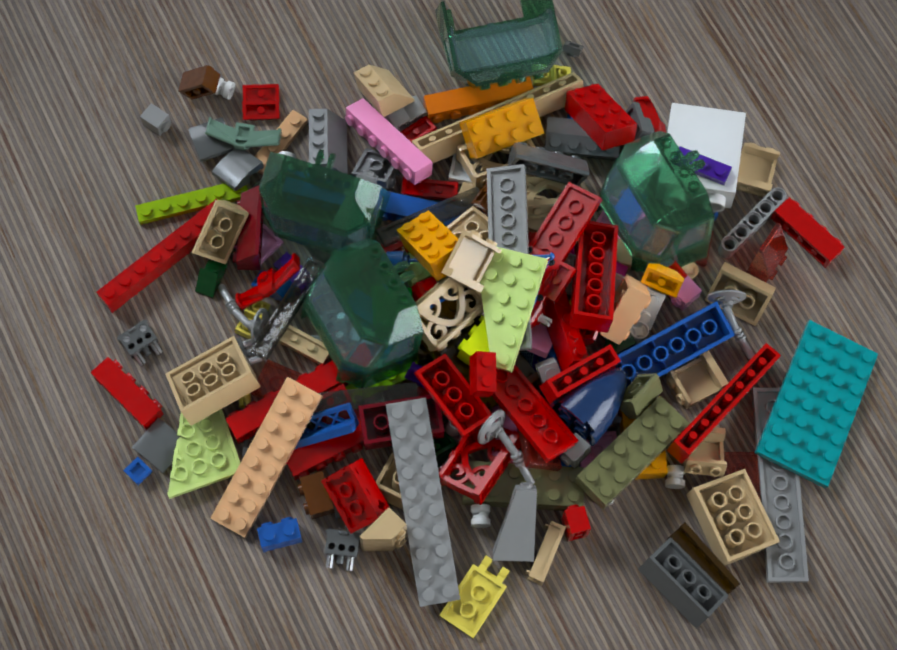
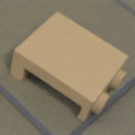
(756, 169)
(470, 259)
(696, 380)
(708, 456)

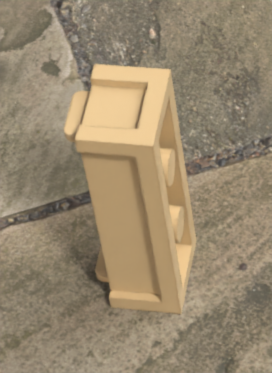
(304, 345)
(546, 553)

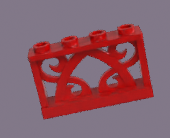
(484, 483)

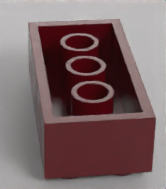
(376, 425)

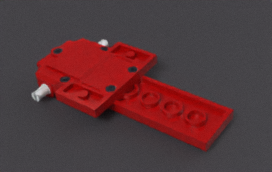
(559, 235)

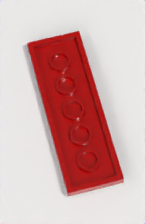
(532, 414)

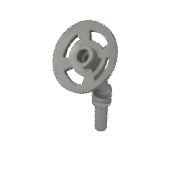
(727, 299)
(255, 325)
(497, 431)

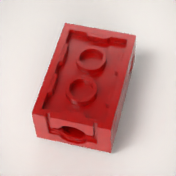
(355, 495)

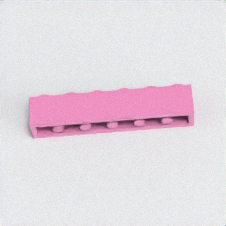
(388, 141)

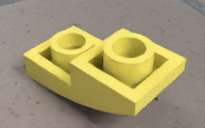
(554, 73)
(250, 312)

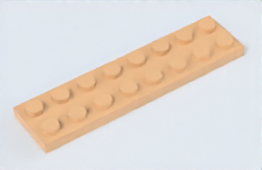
(266, 457)

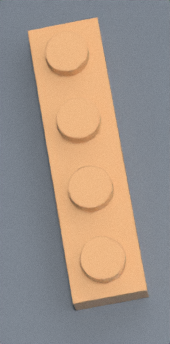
(290, 129)

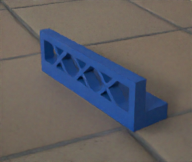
(329, 431)

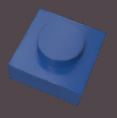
(138, 471)

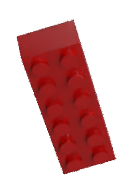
(595, 277)

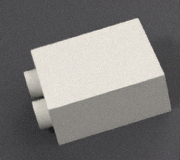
(714, 135)

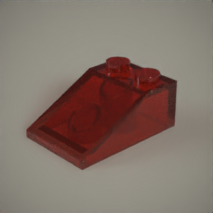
(769, 255)

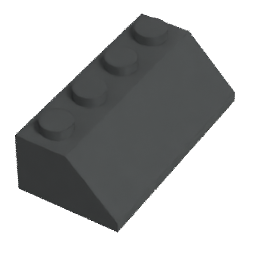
(329, 134)
(571, 140)
(549, 164)
(683, 582)

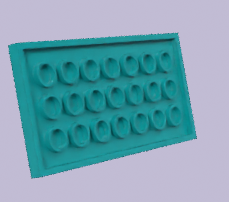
(816, 404)

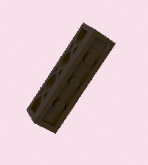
(704, 557)

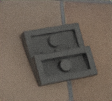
(207, 146)
(237, 168)
(157, 445)

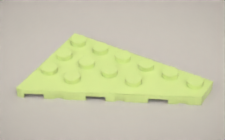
(508, 300)
(202, 455)

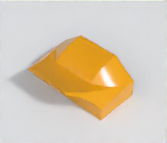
(662, 279)

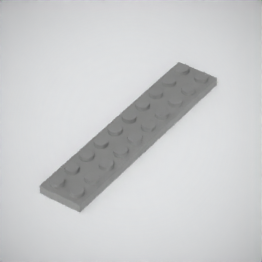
(509, 216)
(422, 502)
(782, 502)

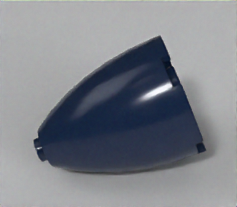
(593, 404)

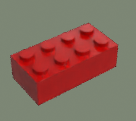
(600, 116)

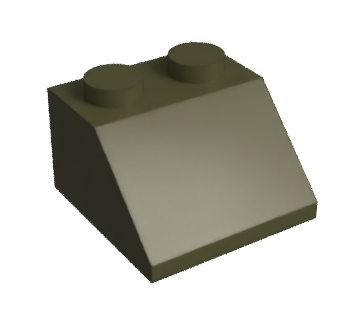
(640, 394)

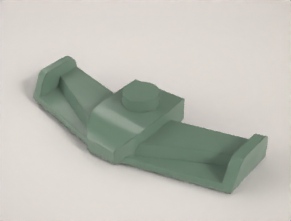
(243, 135)

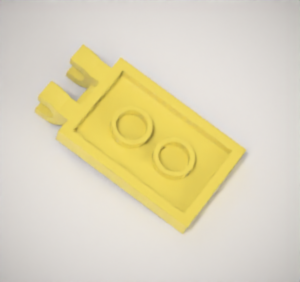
(478, 596)

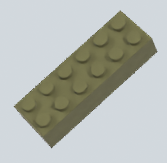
(631, 452)
(554, 488)

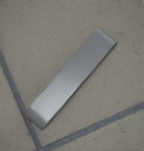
(747, 229)

